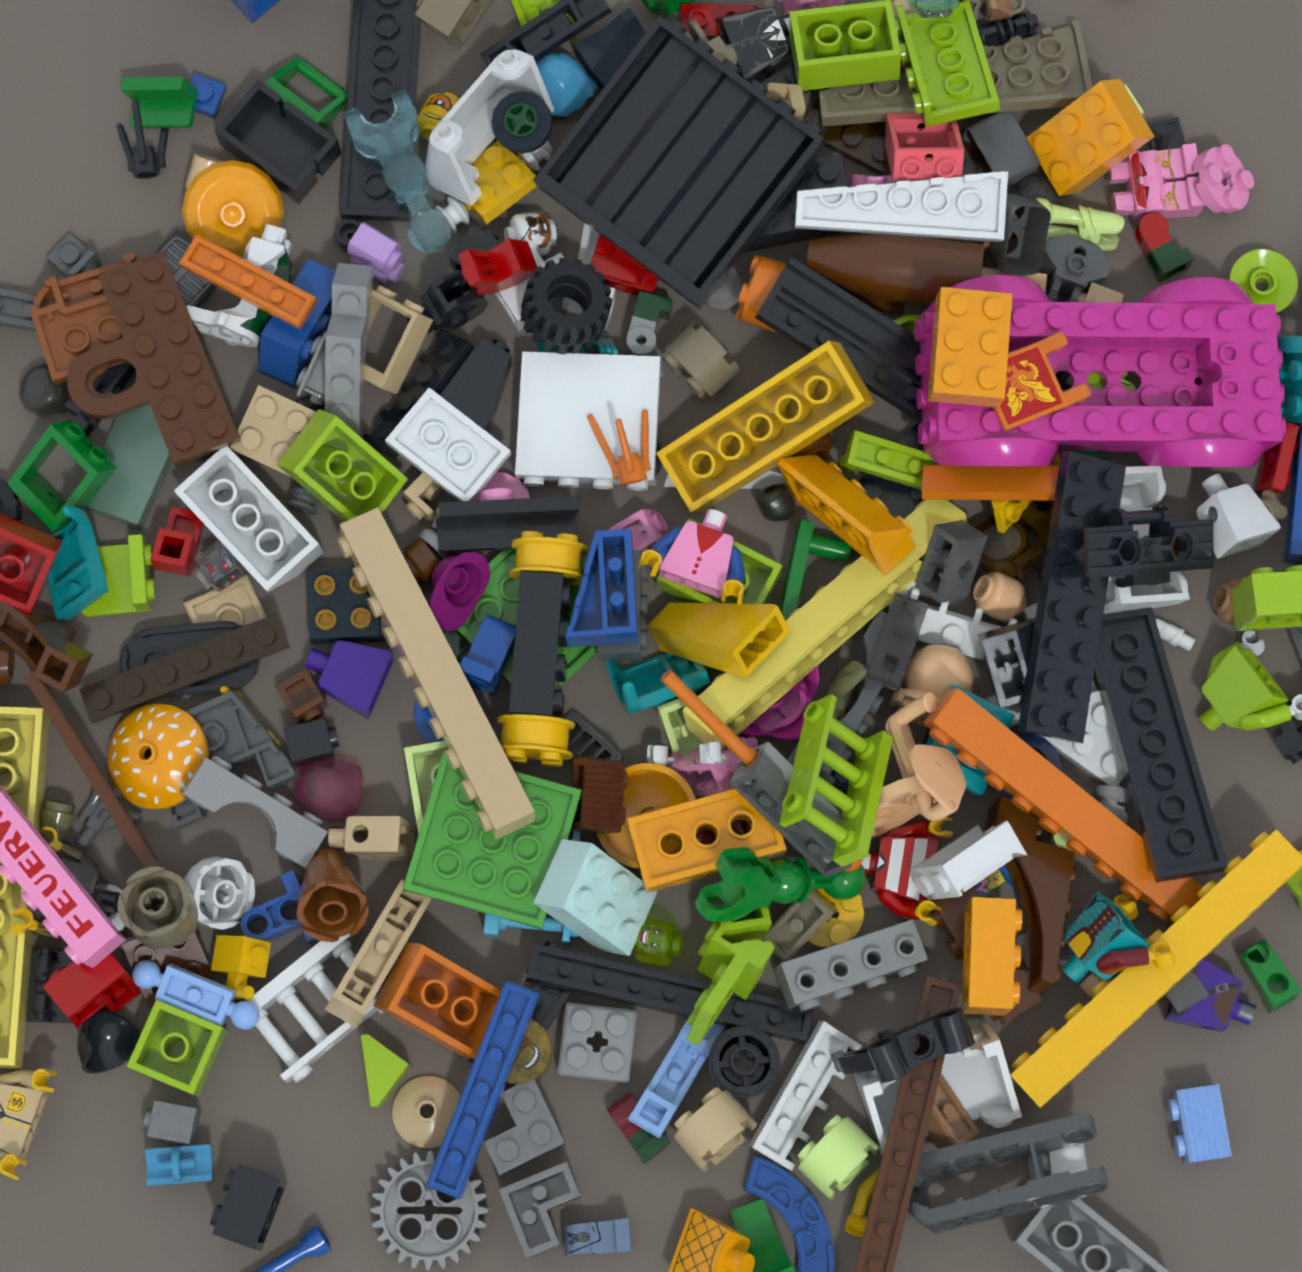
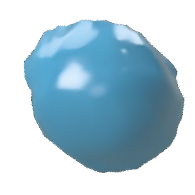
(565, 82)

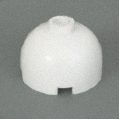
(220, 891)

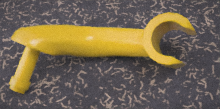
(856, 1221)

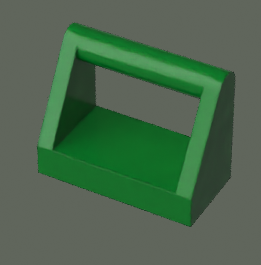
(325, 116)

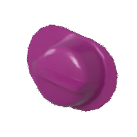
(457, 588)

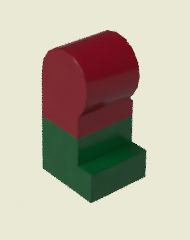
(642, 1142)

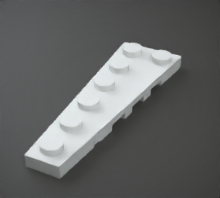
(937, 208)

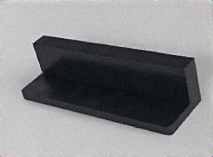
(499, 522)

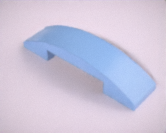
(672, 1081)

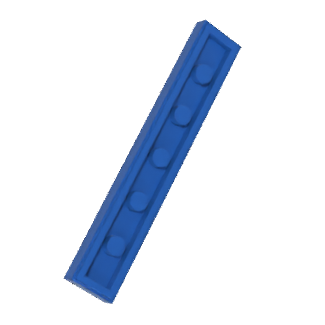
(483, 1089)

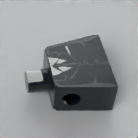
(756, 37)

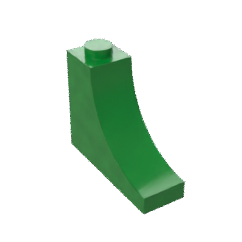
(765, 1245)

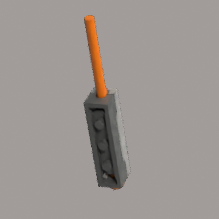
(764, 781)

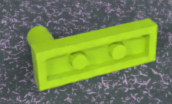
(885, 459)

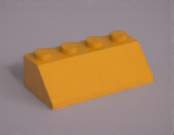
(848, 510)

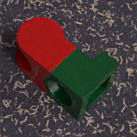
(1160, 248)

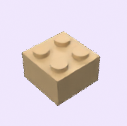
(270, 427)

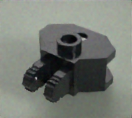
(448, 305)

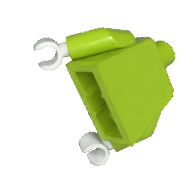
(1244, 691)

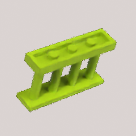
(864, 780)

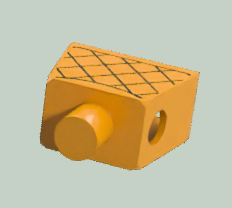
(711, 1247)

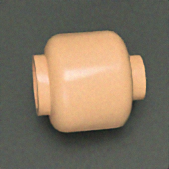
(1000, 596)

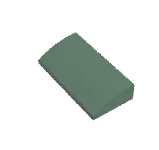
(141, 463)

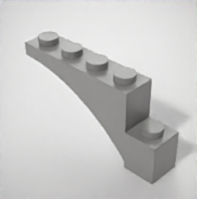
(347, 343)

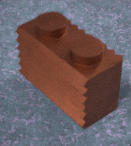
(601, 795)

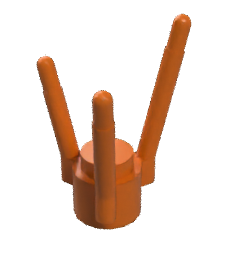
(630, 467)

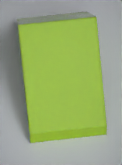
(382, 1069)

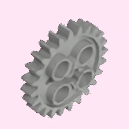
(428, 1244)

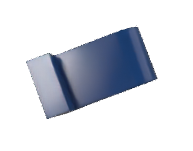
(489, 654)
(273, 913)

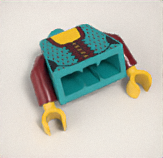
(1109, 941)

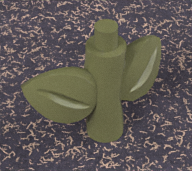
(844, 685)

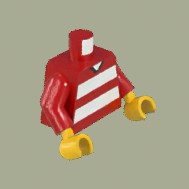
(893, 863)

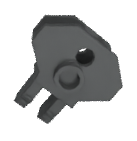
(1071, 272)

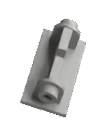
(313, 378)

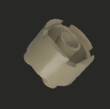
(701, 361)
(140, 913)

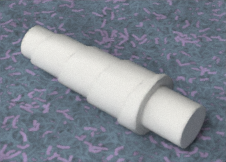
(1174, 635)

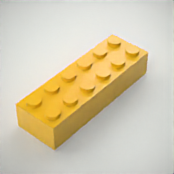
(765, 426)

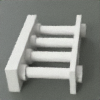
(283, 991)

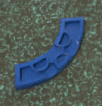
(799, 1211)

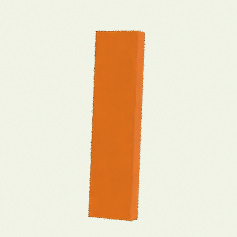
(248, 282)
(989, 482)

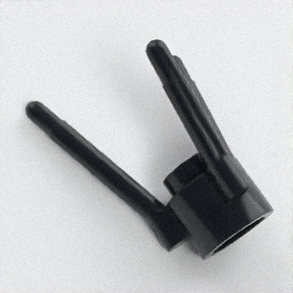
(144, 162)

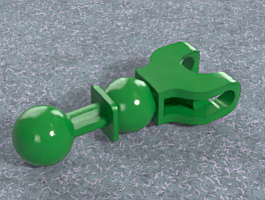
(757, 882)

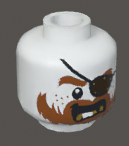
(535, 229)

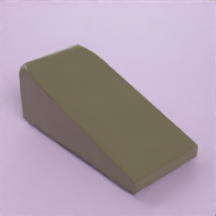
(799, 924)

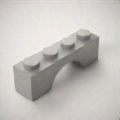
(293, 835)

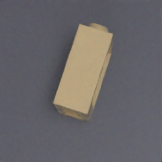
(408, 346)

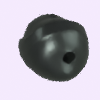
(776, 503)

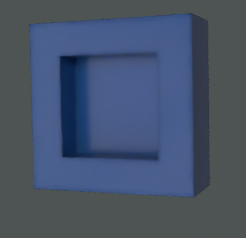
(209, 95)

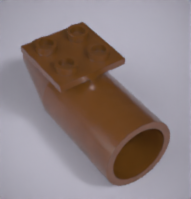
(894, 268)

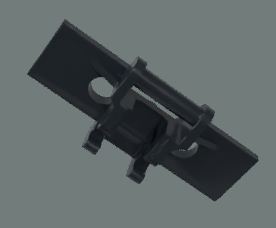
(1146, 560)

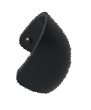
(106, 1042)

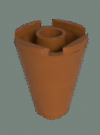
(330, 898)

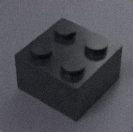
(248, 1207)

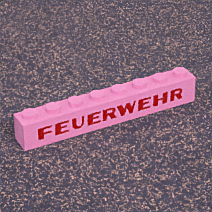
(53, 889)

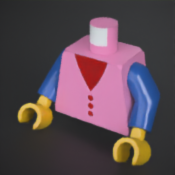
(699, 558)

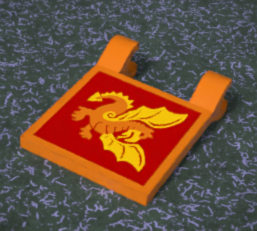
(1032, 385)

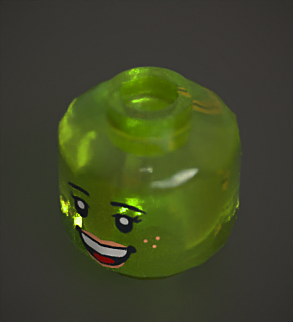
(658, 942)

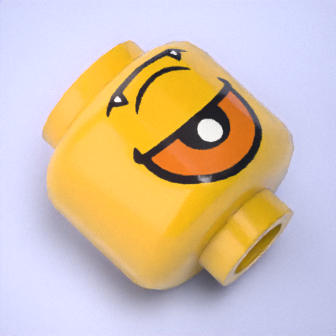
(434, 111)

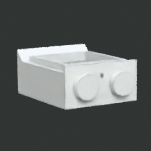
(966, 861)

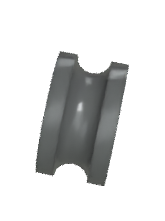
(303, 501)

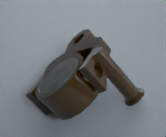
(1012, 550)

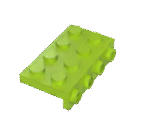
(946, 65)

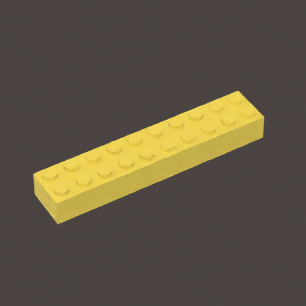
(22, 775)

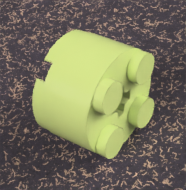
(837, 1156)

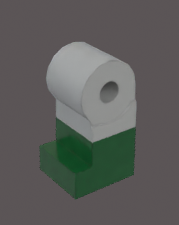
(644, 323)

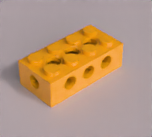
(683, 823)

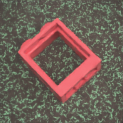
(908, 146)

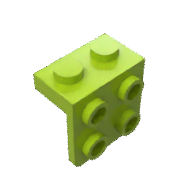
(127, 579)

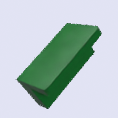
(162, 101)

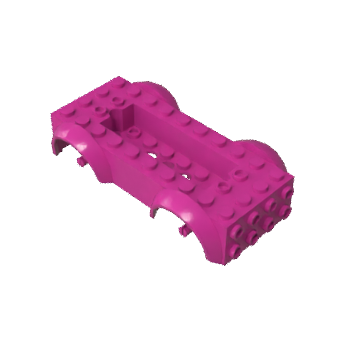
(1201, 362)

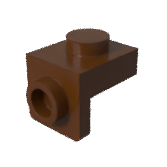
(302, 697)

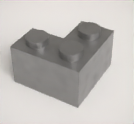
(533, 1134)
(528, 1207)

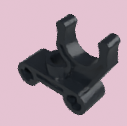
(892, 1055)

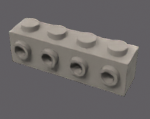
(851, 964)

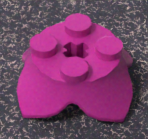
(786, 717)

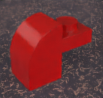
(499, 267)
(177, 543)

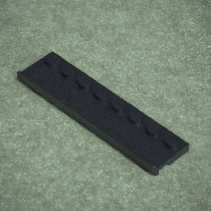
(817, 311)

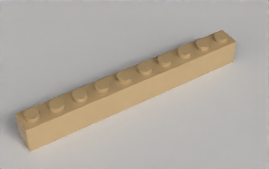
(436, 673)

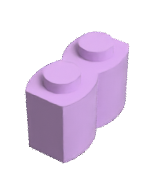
(377, 250)

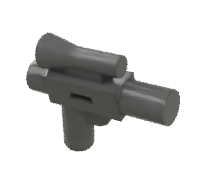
(99, 818)

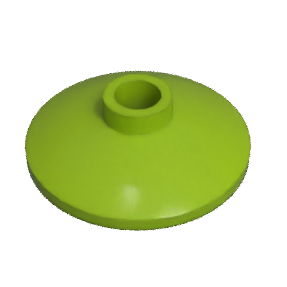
(1271, 269)

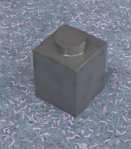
(172, 1122)

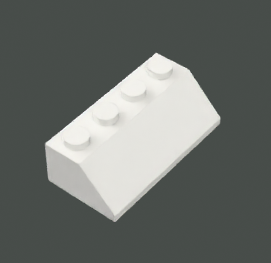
(249, 520)

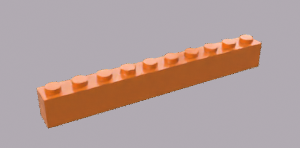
(1057, 802)

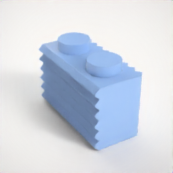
(1199, 1124)

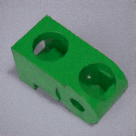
(1269, 975)

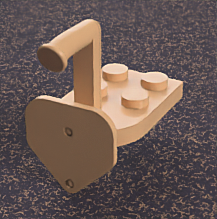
(927, 771)

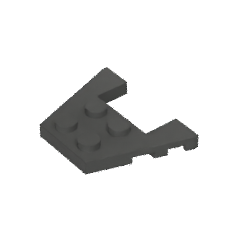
(235, 737)

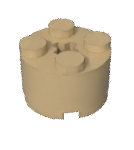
(713, 1129)

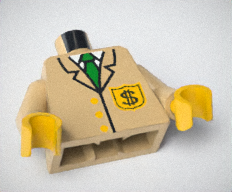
(21, 1107)

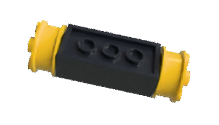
(545, 573)

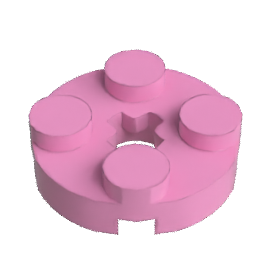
(1220, 166)

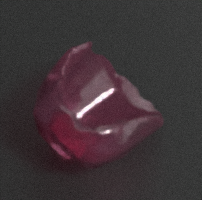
(330, 789)

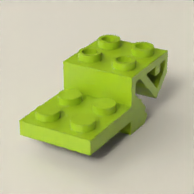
(735, 962)

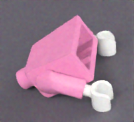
(705, 768)

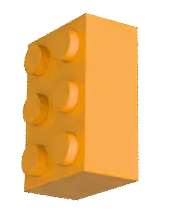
(1090, 137)
(970, 347)
(991, 956)

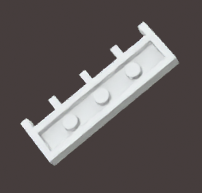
(954, 629)
(801, 1094)

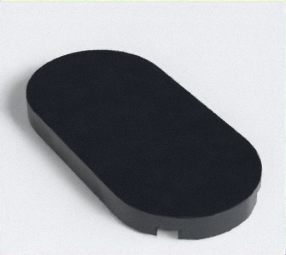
(164, 640)

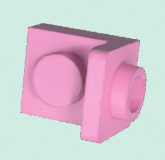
(645, 526)

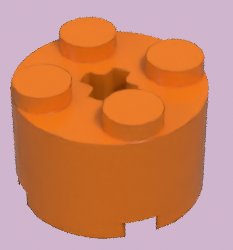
(764, 274)

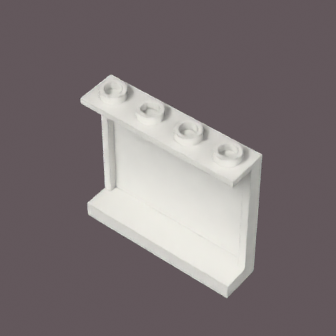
(553, 411)

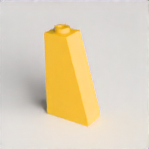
(720, 634)

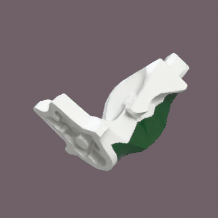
(246, 322)

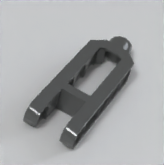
(998, 1149)

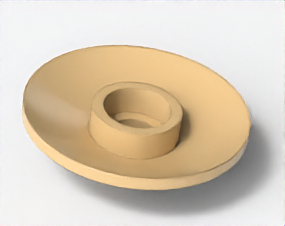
(407, 1106)

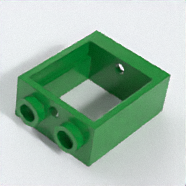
(38, 492)

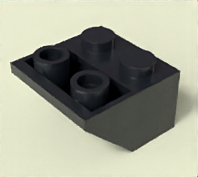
(1006, 660)

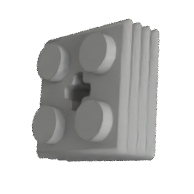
(613, 1060)

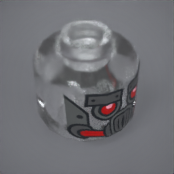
(216, 567)

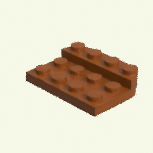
(74, 318)

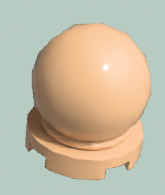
(933, 671)

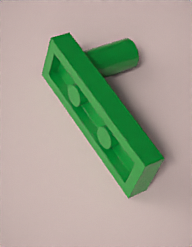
(806, 543)

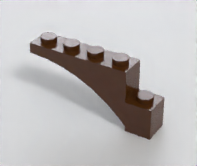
(44, 646)
(1043, 890)

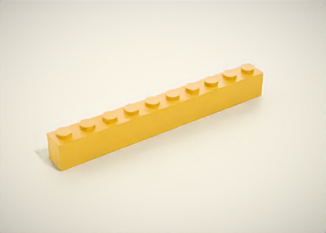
(1138, 988)

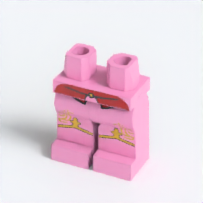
(1157, 183)

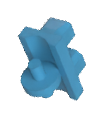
(179, 1165)

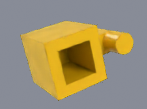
(240, 959)

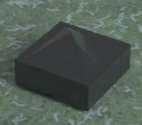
(1167, 134)

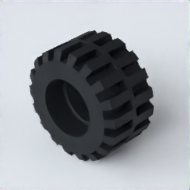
(568, 281)

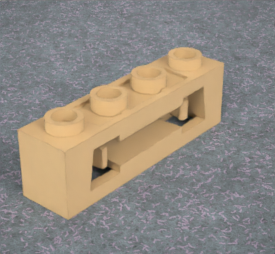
(377, 955)

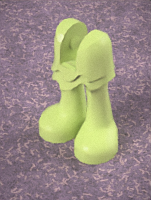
(1093, 225)

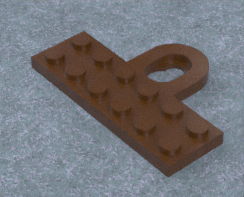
(167, 361)

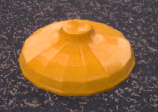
(231, 205)

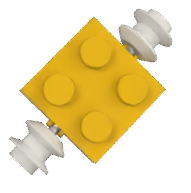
(502, 181)

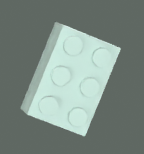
(595, 897)

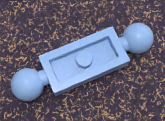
(195, 994)

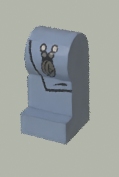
(598, 1237)

